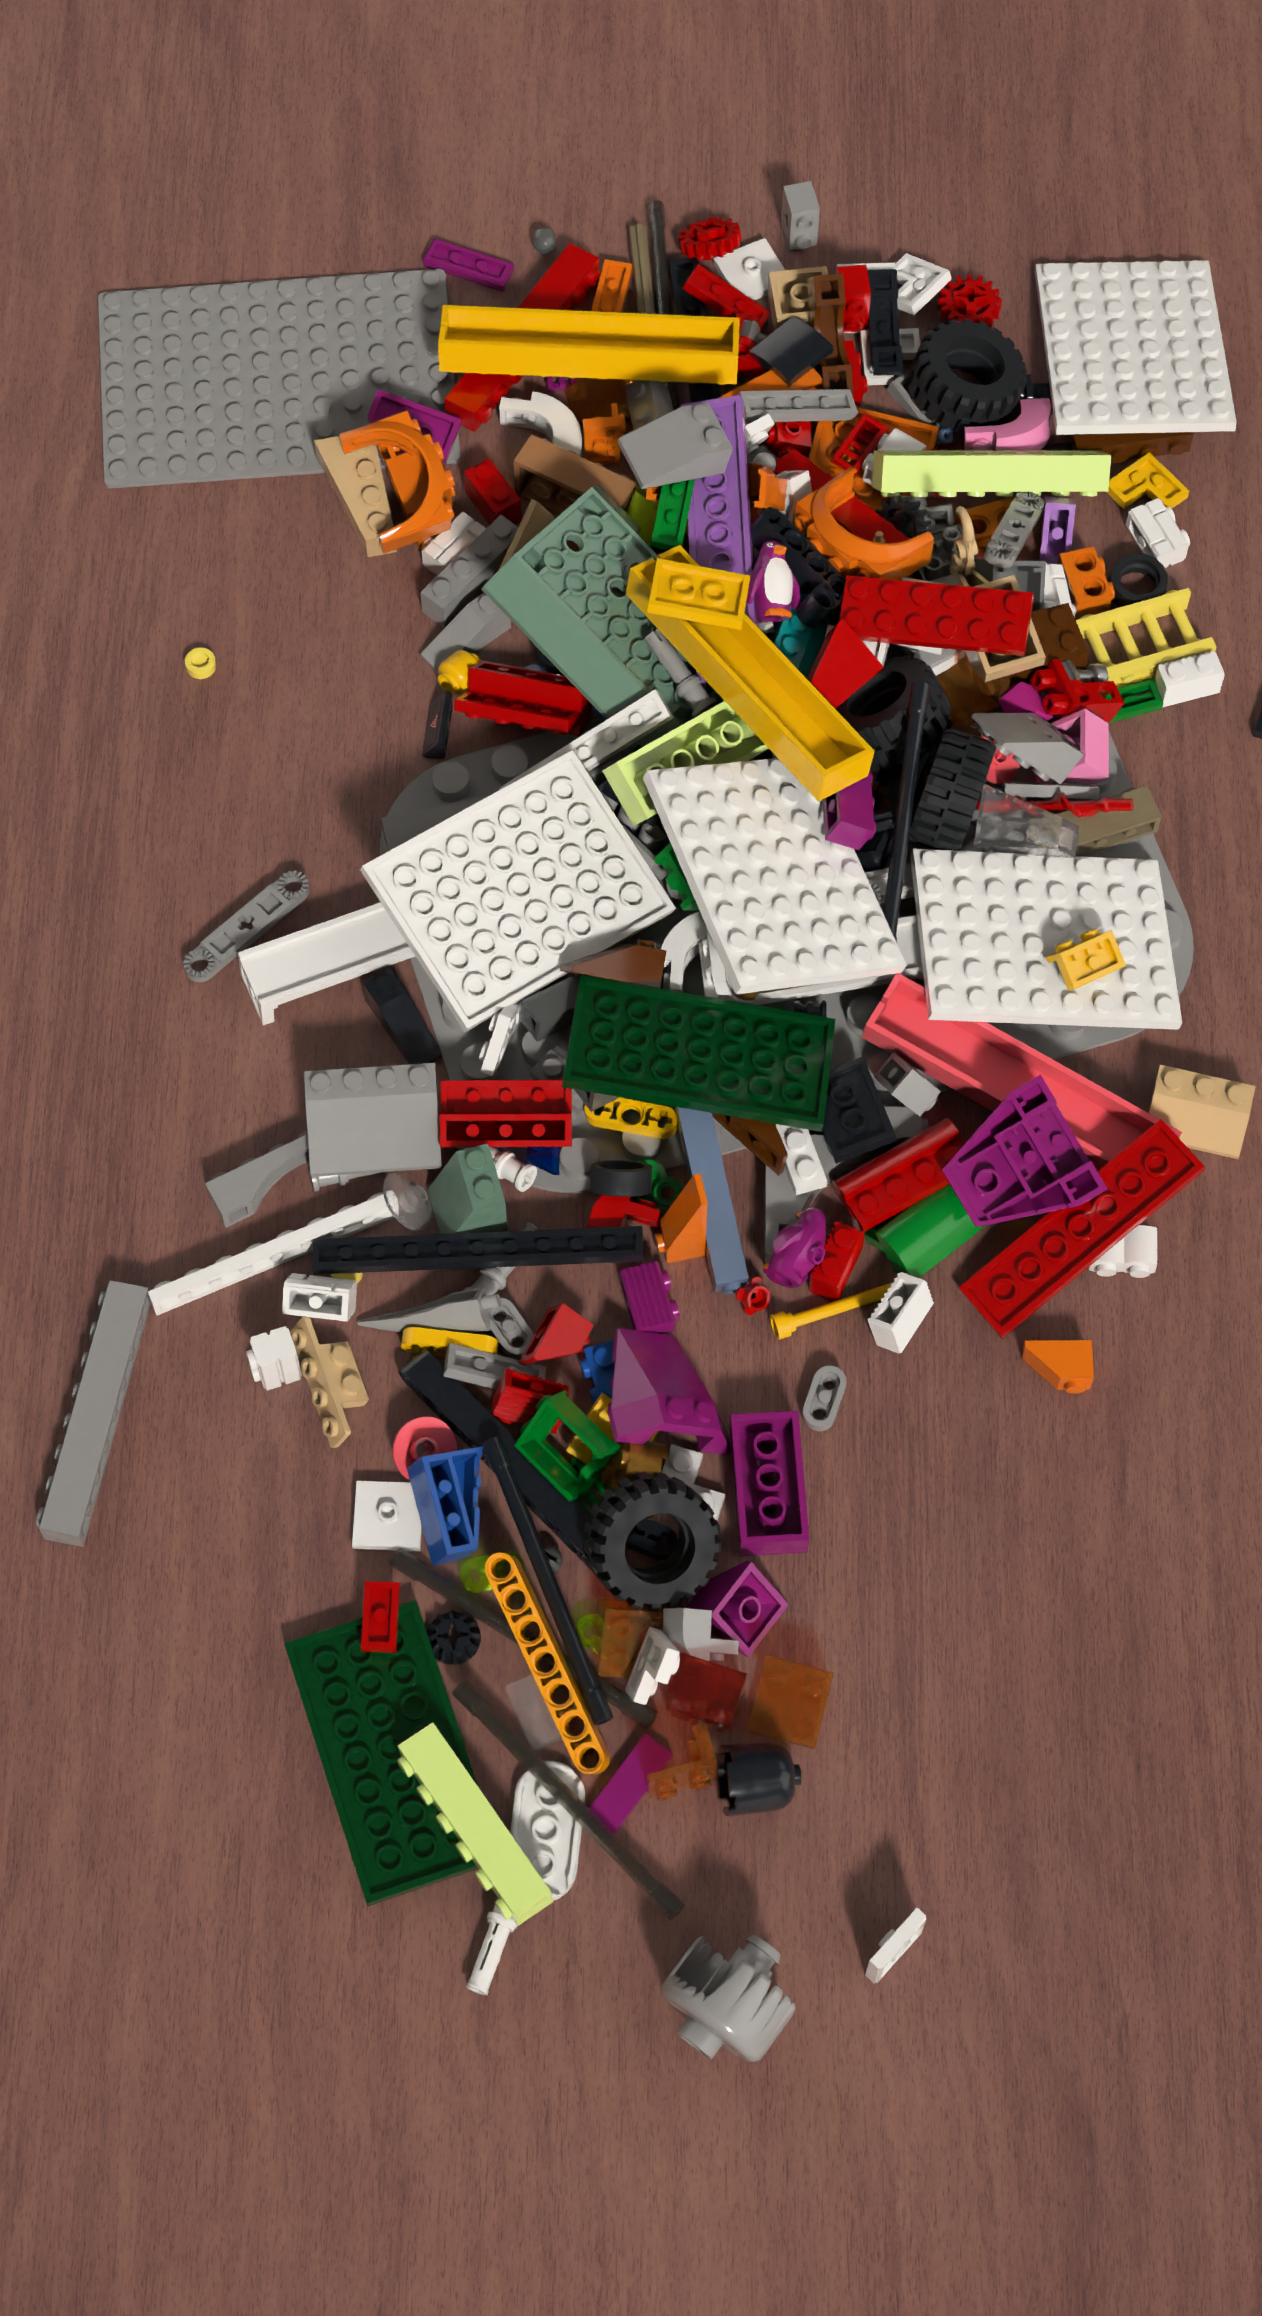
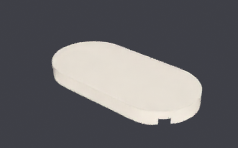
(547, 1830)

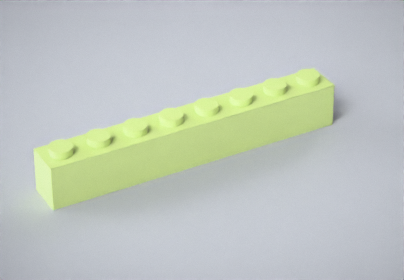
(990, 472)

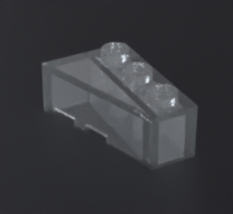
(1022, 828)

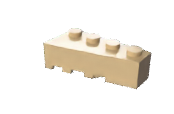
(359, 488)

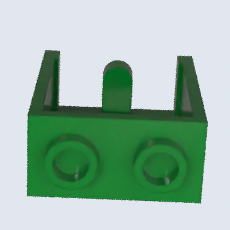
(549, 1461)

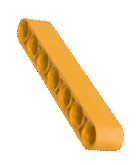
(534, 1651)

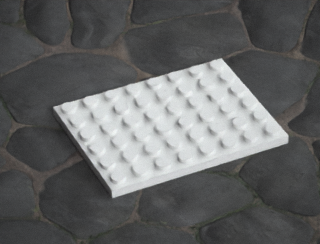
(1134, 348)
(766, 879)
(517, 889)
(999, 915)

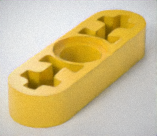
(652, 1130)
(437, 1341)

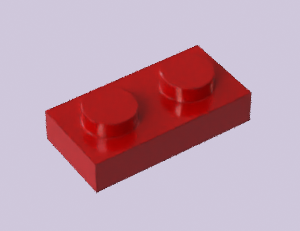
(859, 382)
(380, 1617)

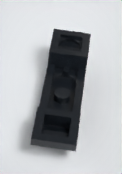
(884, 323)

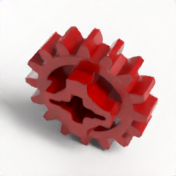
(709, 238)
(970, 301)

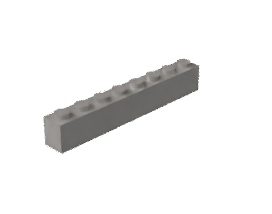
(95, 1414)

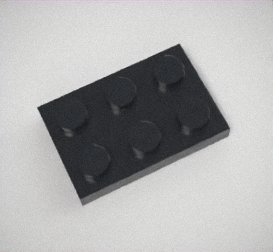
(854, 1112)

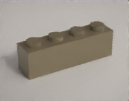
(1117, 827)

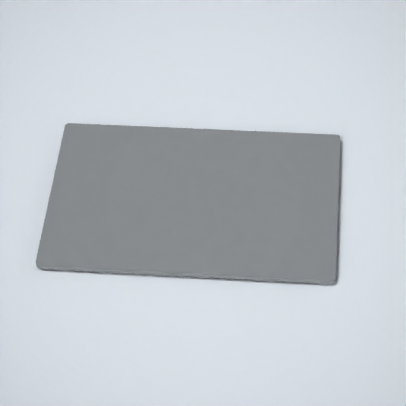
(259, 370)

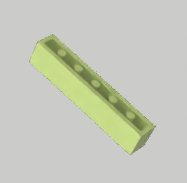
(475, 1825)

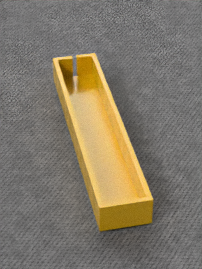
(588, 344)
(764, 691)

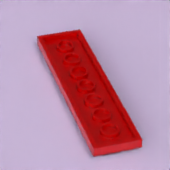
(1076, 1237)

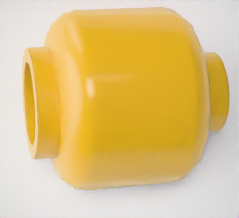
(454, 671)

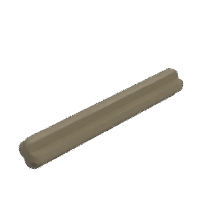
(641, 269)

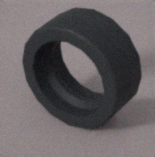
(1138, 564)
(621, 1178)

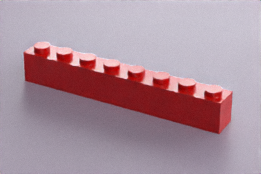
(558, 289)

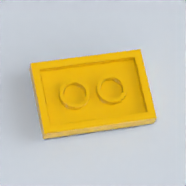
(698, 594)

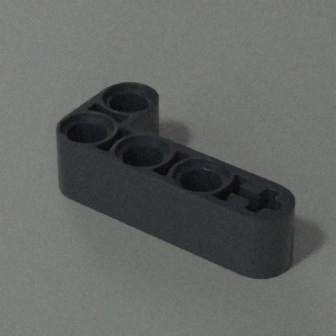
(816, 576)

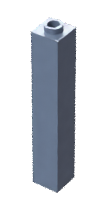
(723, 1242)

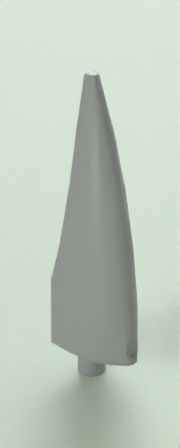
(456, 1312)

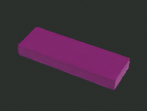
(468, 264)
(630, 1783)

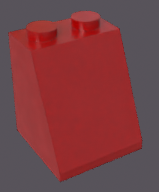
(842, 665)

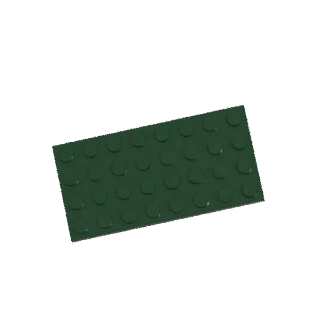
(699, 1053)
(358, 1716)

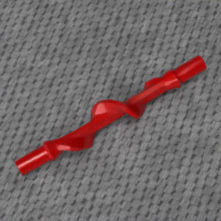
(1082, 808)

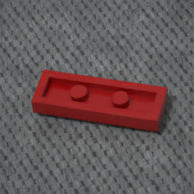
(723, 296)

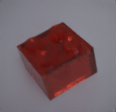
(706, 1693)

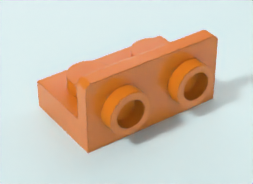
(602, 437)

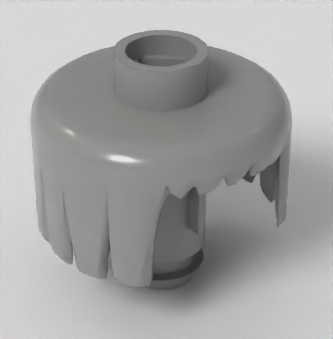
(729, 2000)

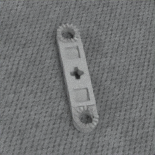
(1014, 530)
(229, 939)

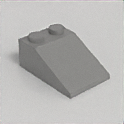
(677, 447)

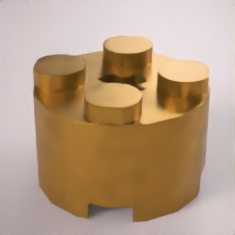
(634, 1459)

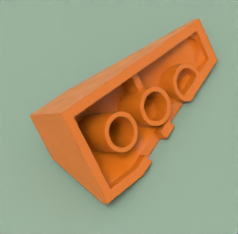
(685, 1224)

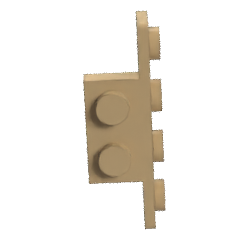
(331, 1379)

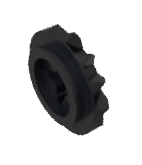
(465, 1647)

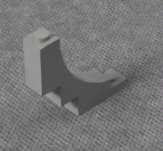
(779, 1196)

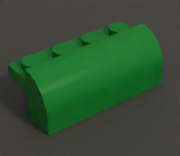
(923, 1233)

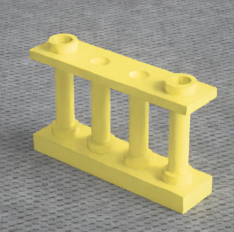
(1140, 666)

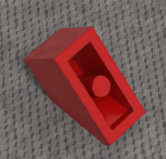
(557, 1336)

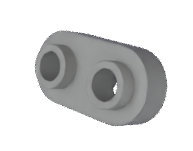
(510, 1329)
(824, 1400)

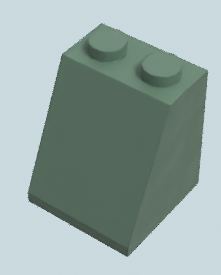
(469, 1194)

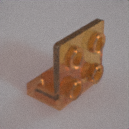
(594, 397)
(969, 692)
(623, 1635)
(790, 1702)
(696, 1774)

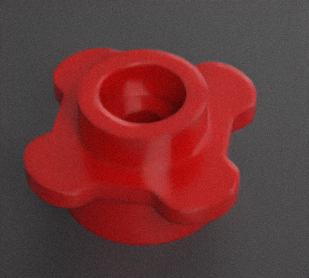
(758, 1301)

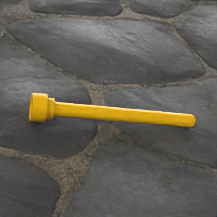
(785, 1323)

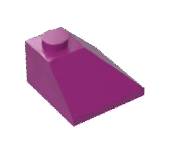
(741, 1605)

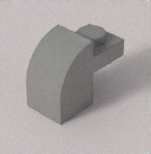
(691, 1634)

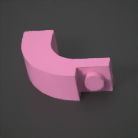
(1027, 432)

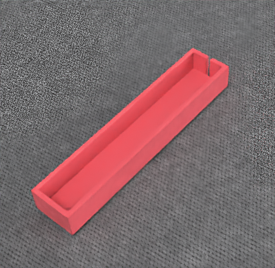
(991, 1064)

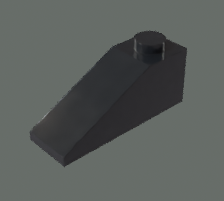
(400, 1018)

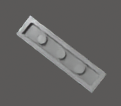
(799, 405)

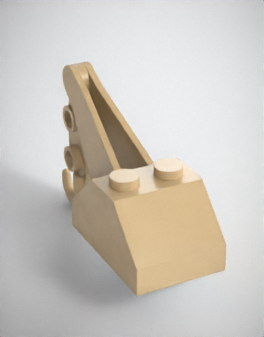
(990, 665)

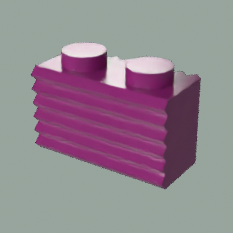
(647, 1298)

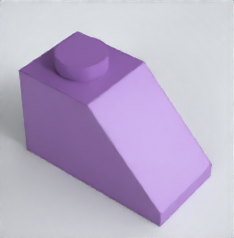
(1056, 527)

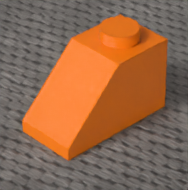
(1062, 1363)

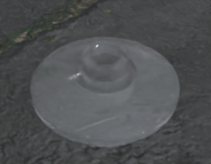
(408, 1201)

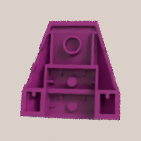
(1022, 1161)
(660, 1392)

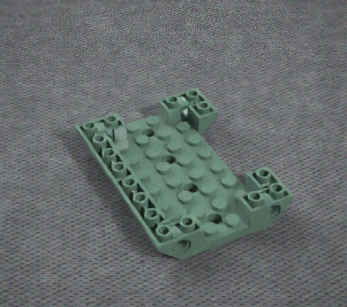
(576, 620)

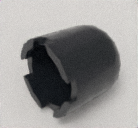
(756, 1777)

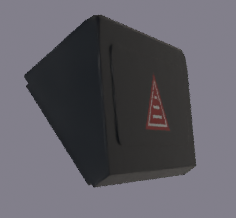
(438, 727)

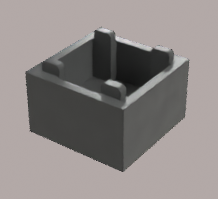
(1028, 573)

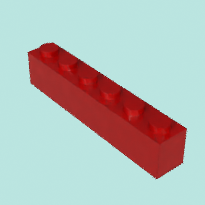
(853, 514)

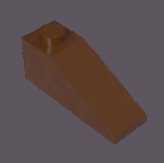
(625, 963)
(759, 1138)

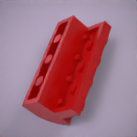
(524, 699)
(505, 1113)
(899, 1175)

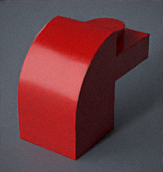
(615, 1211)

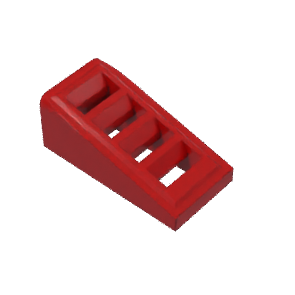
(864, 423)

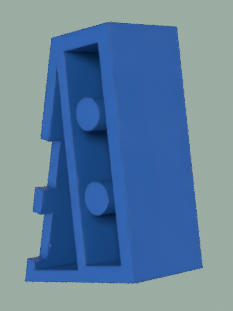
(448, 1502)

